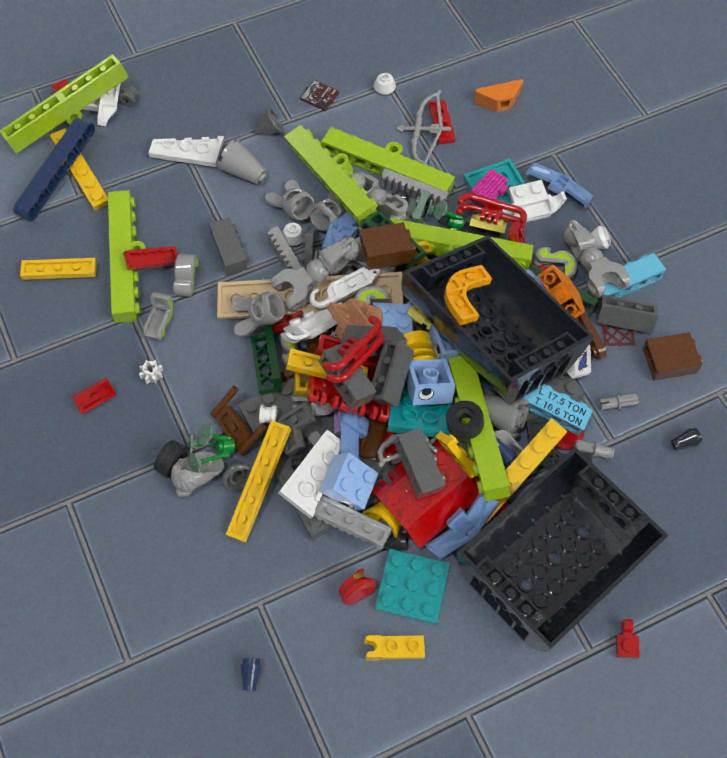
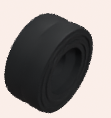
(464, 409)
(168, 457)

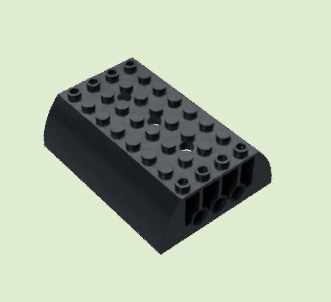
(512, 309)
(547, 522)

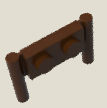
(233, 425)

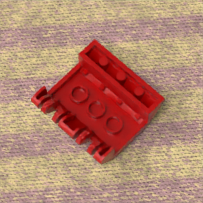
(325, 392)
(428, 515)

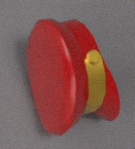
(356, 588)

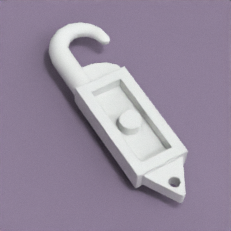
(345, 287)

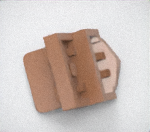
(353, 313)

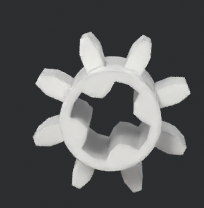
(146, 372)

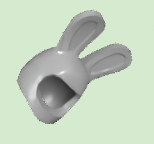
(294, 202)
(325, 212)
(263, 310)

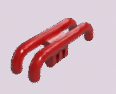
(492, 209)
(356, 351)

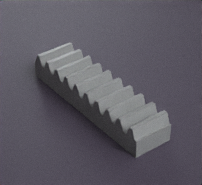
(412, 187)
(282, 249)
(352, 522)

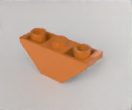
(499, 96)
(562, 290)

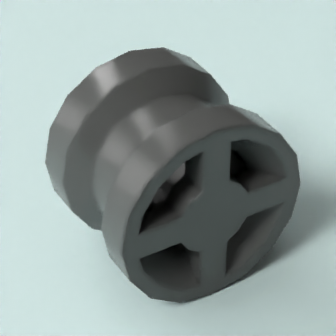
(129, 96)

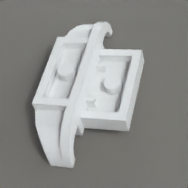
(105, 105)
(534, 200)
(308, 326)

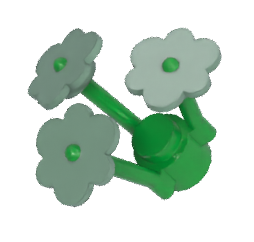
(454, 221)
(224, 446)

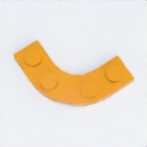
(456, 292)

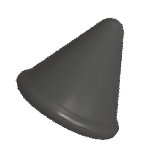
(269, 123)
(236, 476)

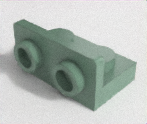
(418, 207)

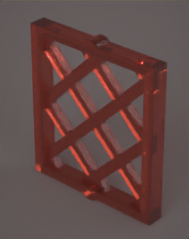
(612, 336)

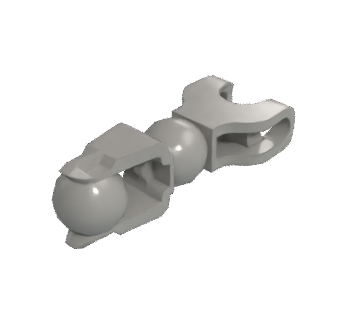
(389, 205)
(331, 260)
(599, 268)

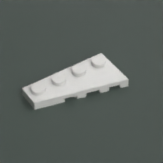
(200, 151)
(305, 482)

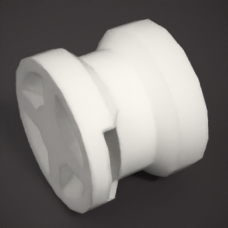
(268, 414)

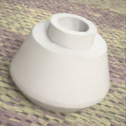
(384, 84)
(293, 234)
(602, 237)

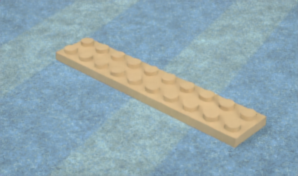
(228, 290)

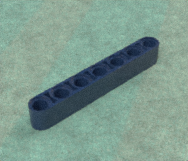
(54, 169)

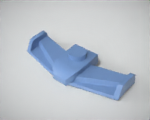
(560, 182)
(340, 228)
(351, 429)
(463, 527)

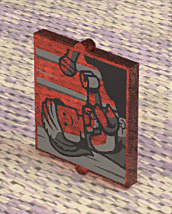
(319, 95)

